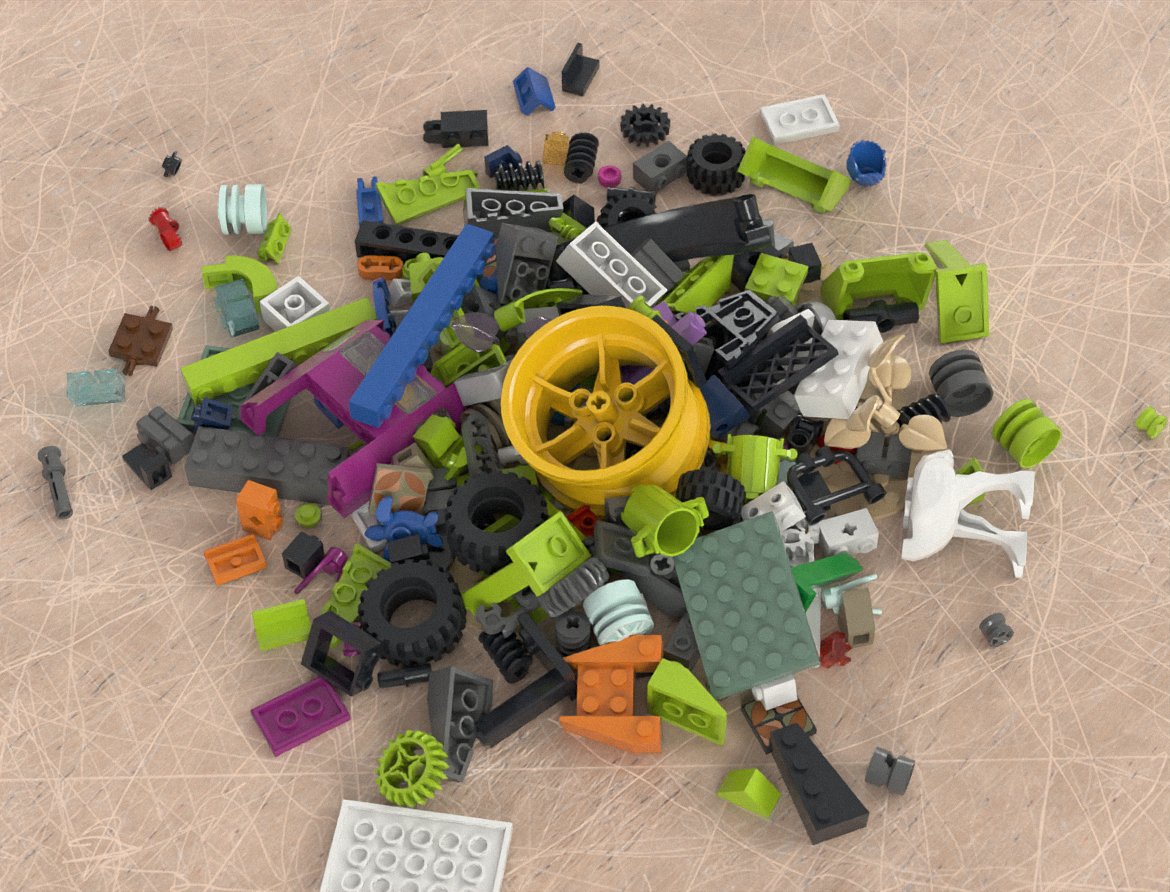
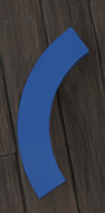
(382, 301)

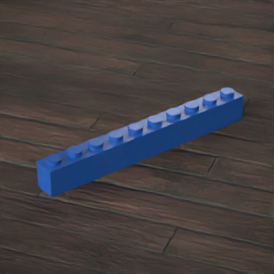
(422, 326)

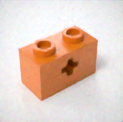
(259, 510)

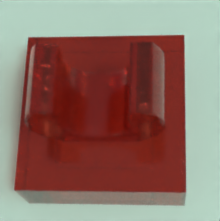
(833, 650)

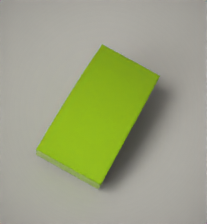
(458, 462)

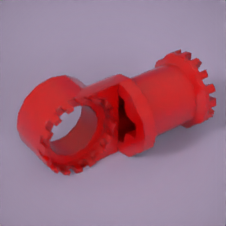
(167, 228)

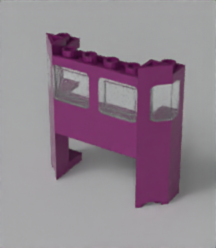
(333, 379)

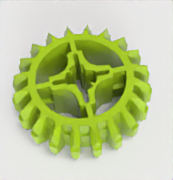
(420, 772)

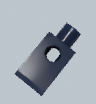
(723, 407)

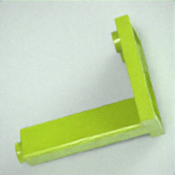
(959, 294)
(538, 562)

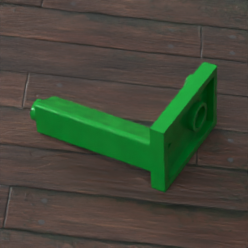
(823, 573)

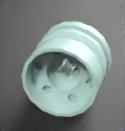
(240, 209)
(617, 612)

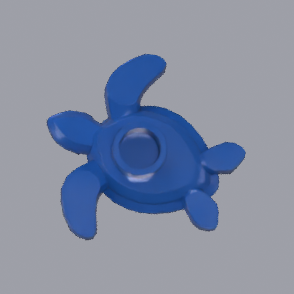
(403, 525)

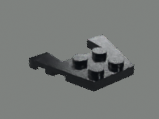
(743, 319)

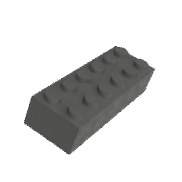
(291, 466)

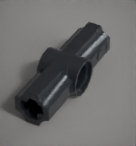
(885, 315)

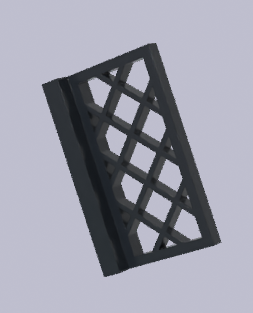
(771, 353)

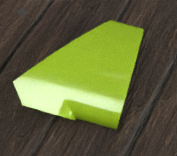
(514, 315)

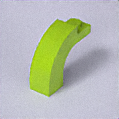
(256, 276)

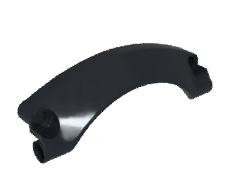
(685, 233)

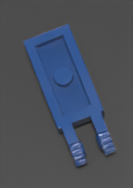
(368, 202)

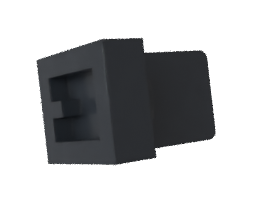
(149, 468)

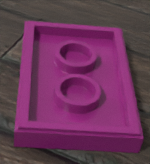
(300, 715)

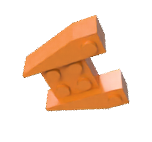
(608, 694)

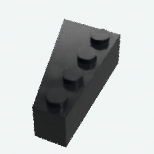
(817, 790)

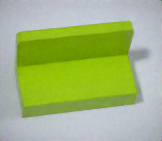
(282, 624)

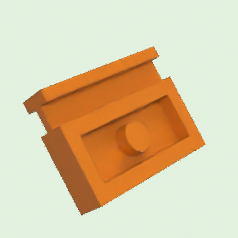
(235, 559)

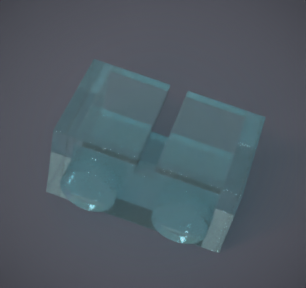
(236, 308)
(85, 390)

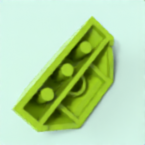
(700, 285)
(465, 361)

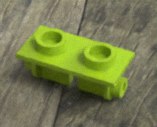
(276, 239)

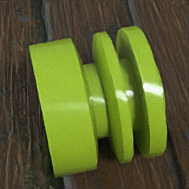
(1026, 433)

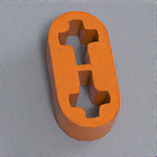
(380, 267)

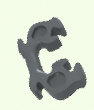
(494, 622)

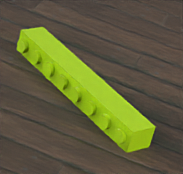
(248, 361)

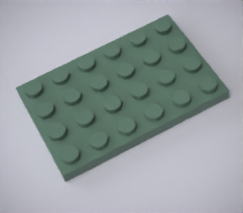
(745, 607)

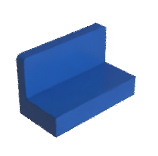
(532, 90)

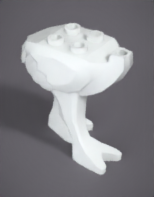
(937, 502)

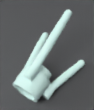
(832, 595)

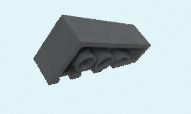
(491, 208)

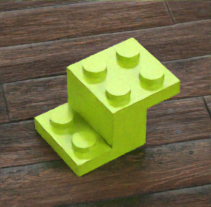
(777, 278)

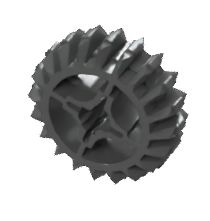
(574, 587)

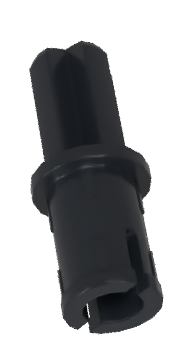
(404, 676)

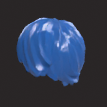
(866, 163)

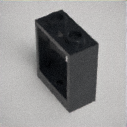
(317, 659)

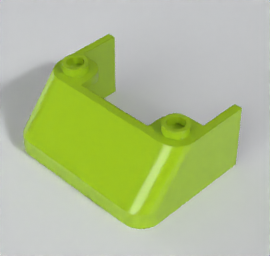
(793, 175)

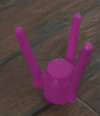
(331, 563)

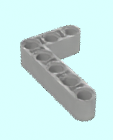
(482, 385)

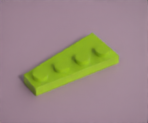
(424, 195)

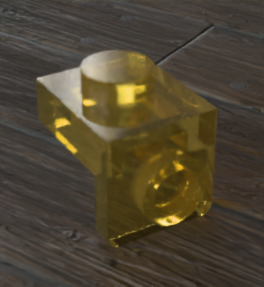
(555, 148)

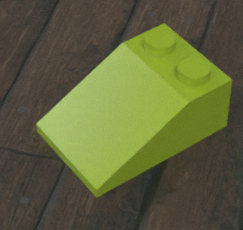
(684, 702)

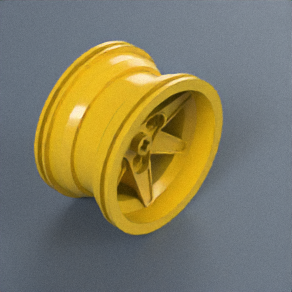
(569, 352)

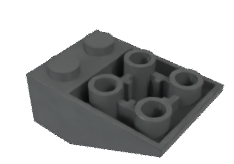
(523, 261)

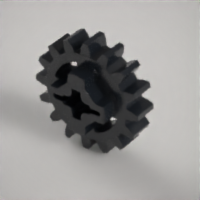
(645, 125)

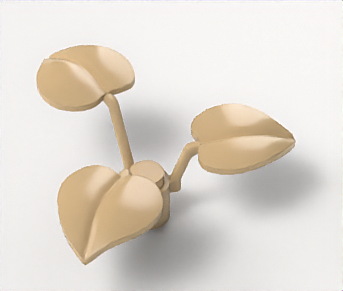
(874, 406)
(921, 434)

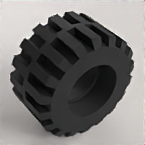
(715, 163)
(625, 202)
(721, 494)

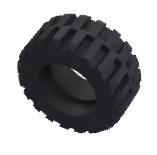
(485, 496)
(409, 583)

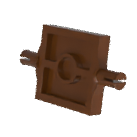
(140, 340)

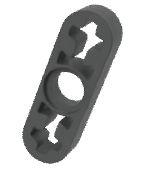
(482, 439)

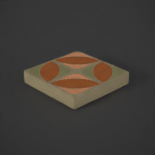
(403, 483)

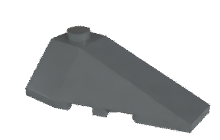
(454, 704)

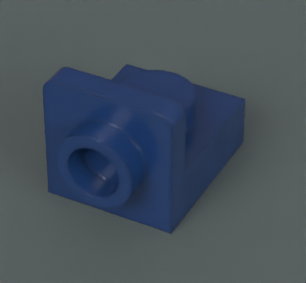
(501, 156)
(212, 414)

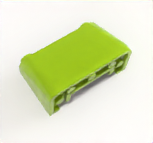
(903, 276)

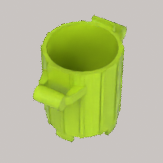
(754, 462)
(662, 521)

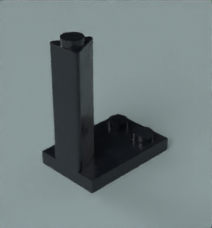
(536, 697)

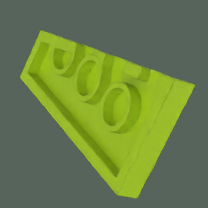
(356, 574)

